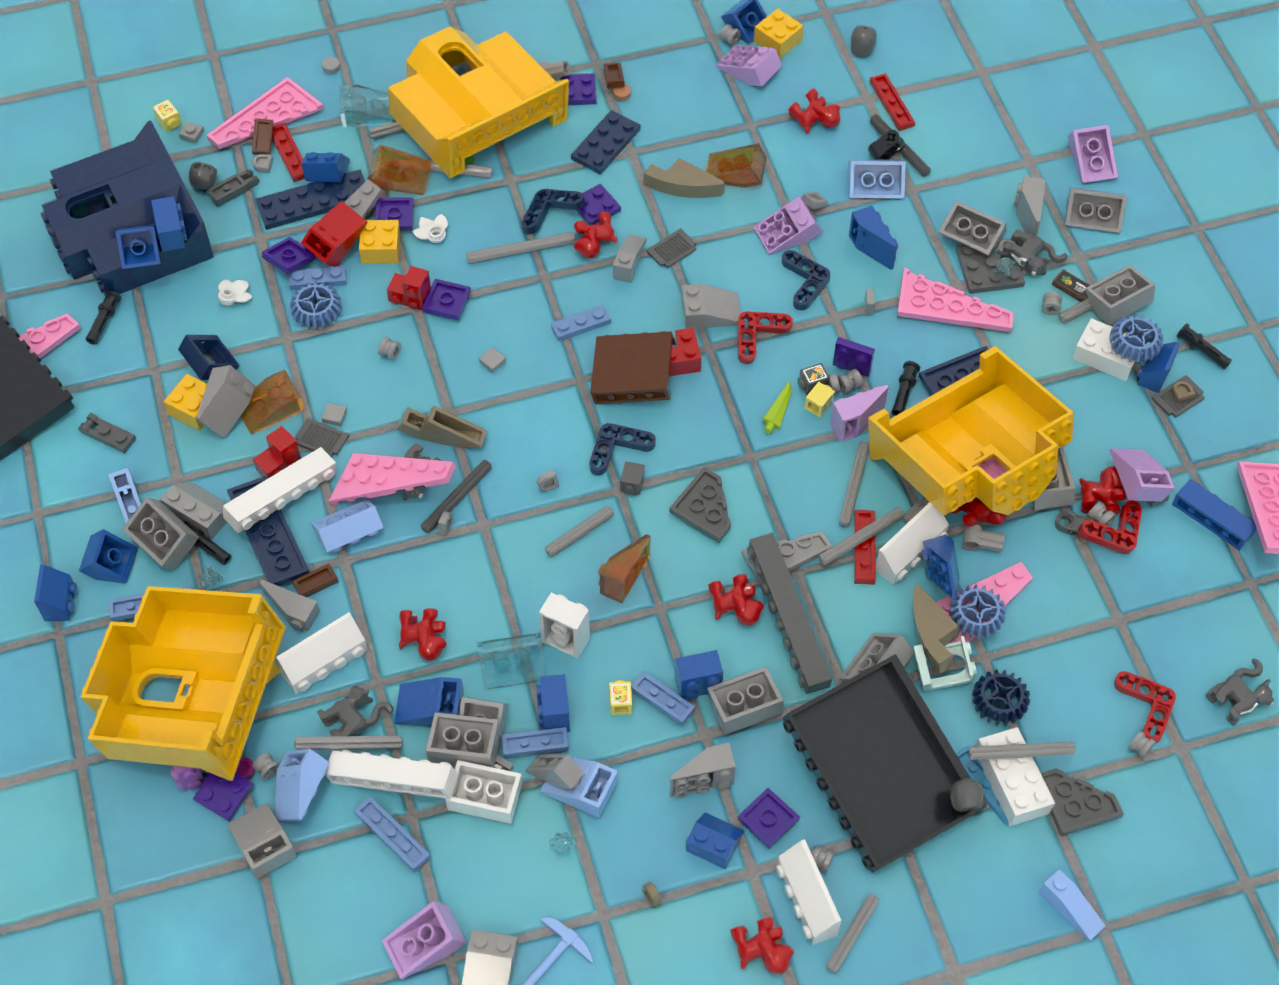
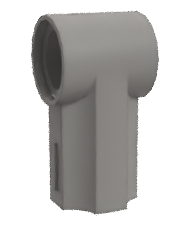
(557, 69)
(977, 538)

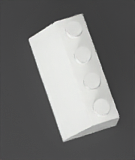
(906, 547)
(322, 653)
(808, 893)

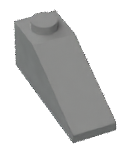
(628, 258)
(295, 608)
(556, 770)

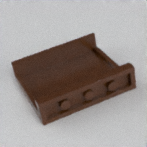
(632, 368)

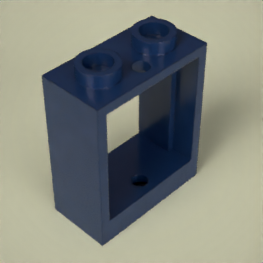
(194, 351)

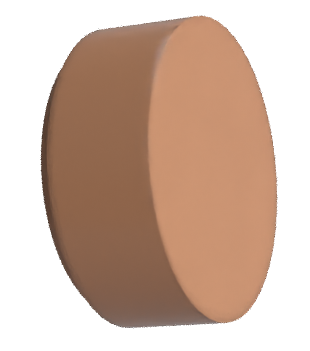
(622, 93)

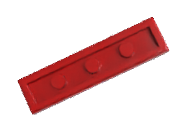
(892, 102)
(288, 151)
(865, 552)

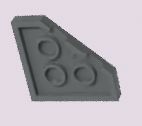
(980, 274)
(704, 505)
(1079, 803)

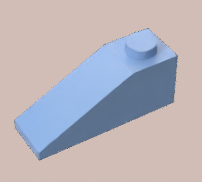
(125, 492)
(1072, 905)

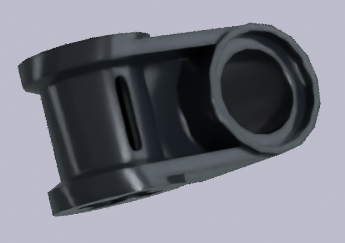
(886, 147)

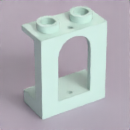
(956, 648)

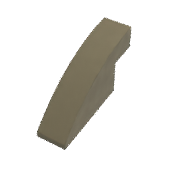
(683, 181)
(441, 428)
(933, 629)

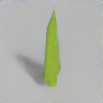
(776, 412)

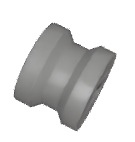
(730, 35)
(1051, 303)
(389, 348)
(1142, 744)
(266, 766)
(822, 858)

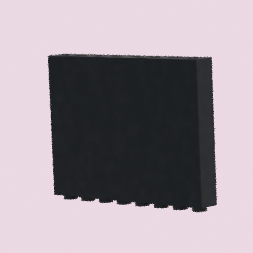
(27, 392)
(880, 762)

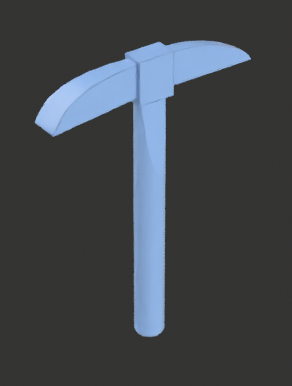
(568, 939)

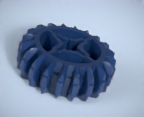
(1005, 687)

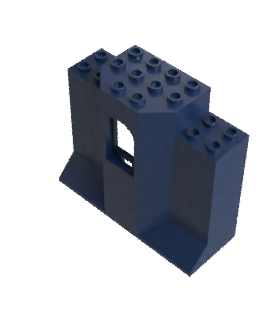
(134, 177)

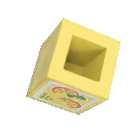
(167, 115)
(819, 399)
(620, 697)

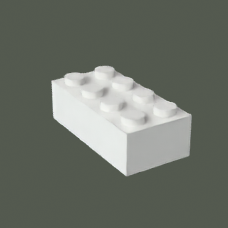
(1016, 781)

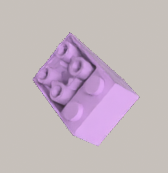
(751, 64)
(788, 227)
(851, 414)
(1142, 475)

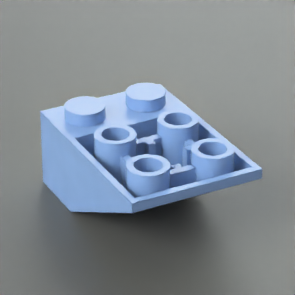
(297, 783)
(592, 791)

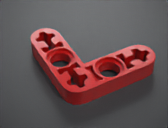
(755, 326)
(1117, 535)
(1157, 702)

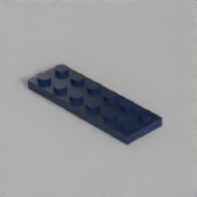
(307, 200)
(273, 543)

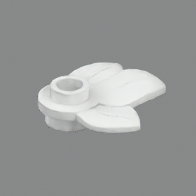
(431, 229)
(233, 292)

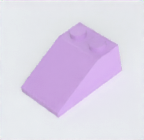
(1093, 154)
(424, 939)

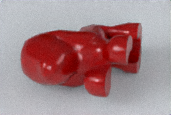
(816, 111)
(593, 234)
(1106, 491)
(978, 511)
(737, 599)
(423, 632)
(774, 956)

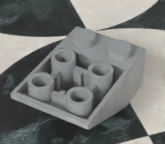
(706, 771)
(262, 840)

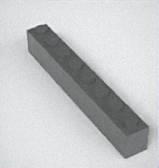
(789, 613)

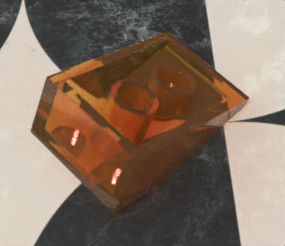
(739, 165)
(399, 171)
(272, 402)
(623, 569)

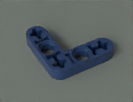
(532, 221)
(810, 275)
(612, 440)

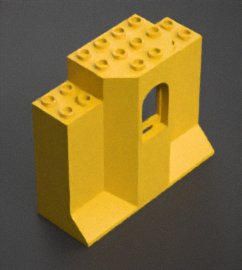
(469, 112)
(979, 417)
(210, 641)

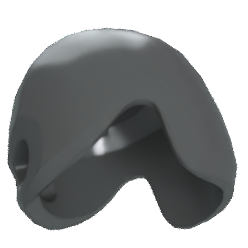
(863, 41)
(201, 176)
(967, 795)

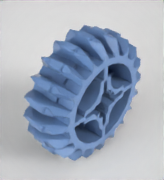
(323, 298)
(1138, 334)
(985, 603)

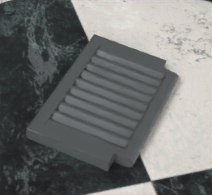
(672, 248)
(1167, 403)
(317, 435)

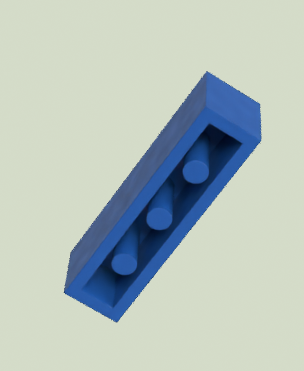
(1214, 514)

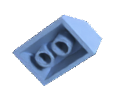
(876, 178)
(347, 526)

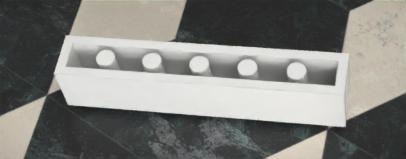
(279, 490)
(391, 774)

